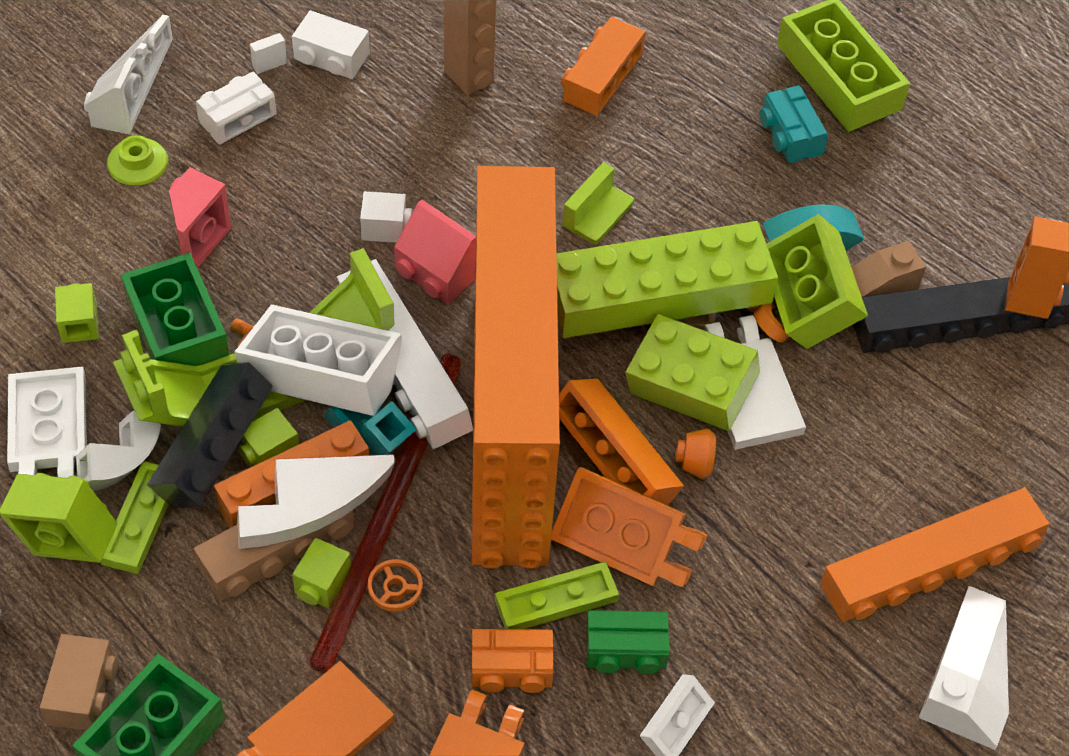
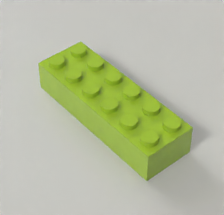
(663, 276)

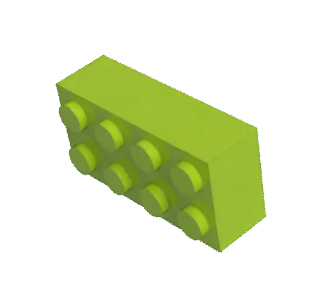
(842, 64)

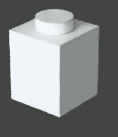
(383, 216)

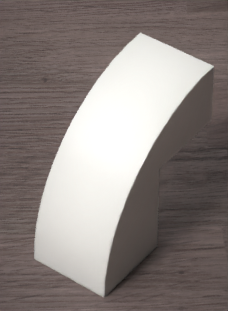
(108, 464)

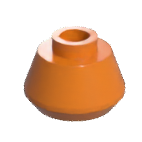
(697, 452)

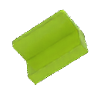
(596, 206)

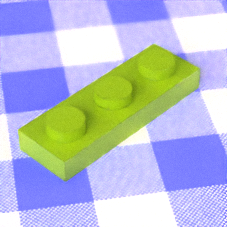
(136, 524)
(557, 597)

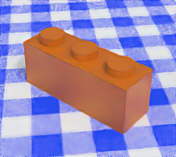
(603, 65)
(1040, 269)

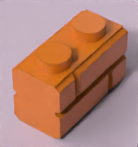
(512, 659)

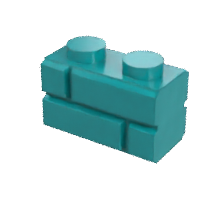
(793, 124)

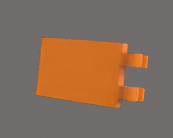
(624, 529)
(326, 719)
(467, 738)

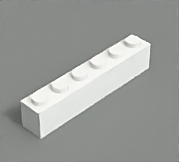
(422, 381)

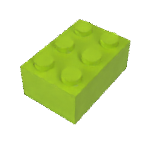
(815, 282)
(693, 372)

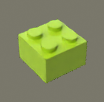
(58, 517)

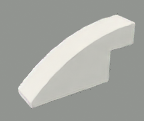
(311, 496)

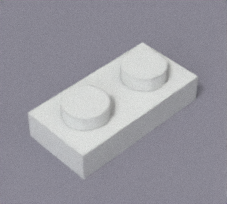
(677, 717)

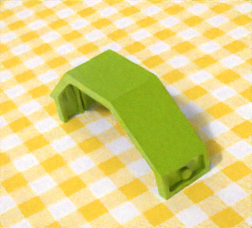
(171, 391)

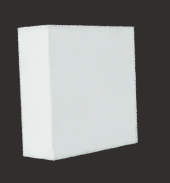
(268, 53)

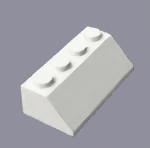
(323, 358)

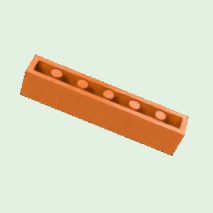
(934, 555)

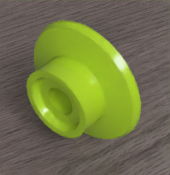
(137, 161)

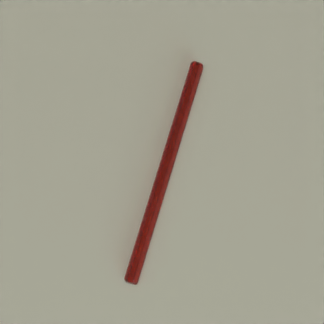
(373, 542)

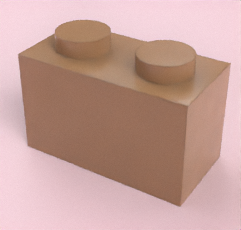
(78, 682)

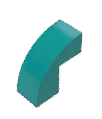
(839, 217)
(381, 431)

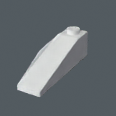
(125, 85)
(972, 675)

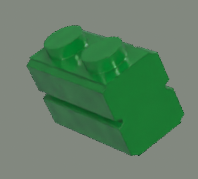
(627, 641)

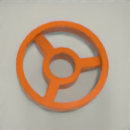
(395, 579)

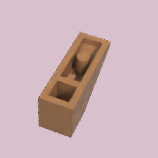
(890, 271)

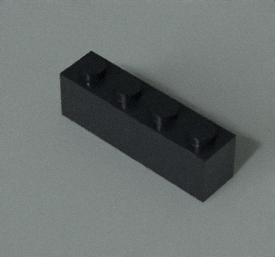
(210, 435)

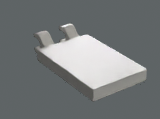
(770, 407)
(46, 420)

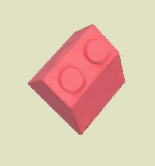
(199, 213)
(436, 253)

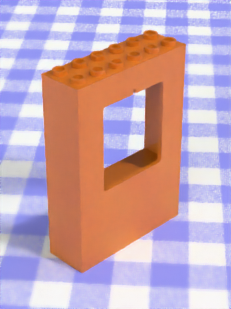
(515, 367)

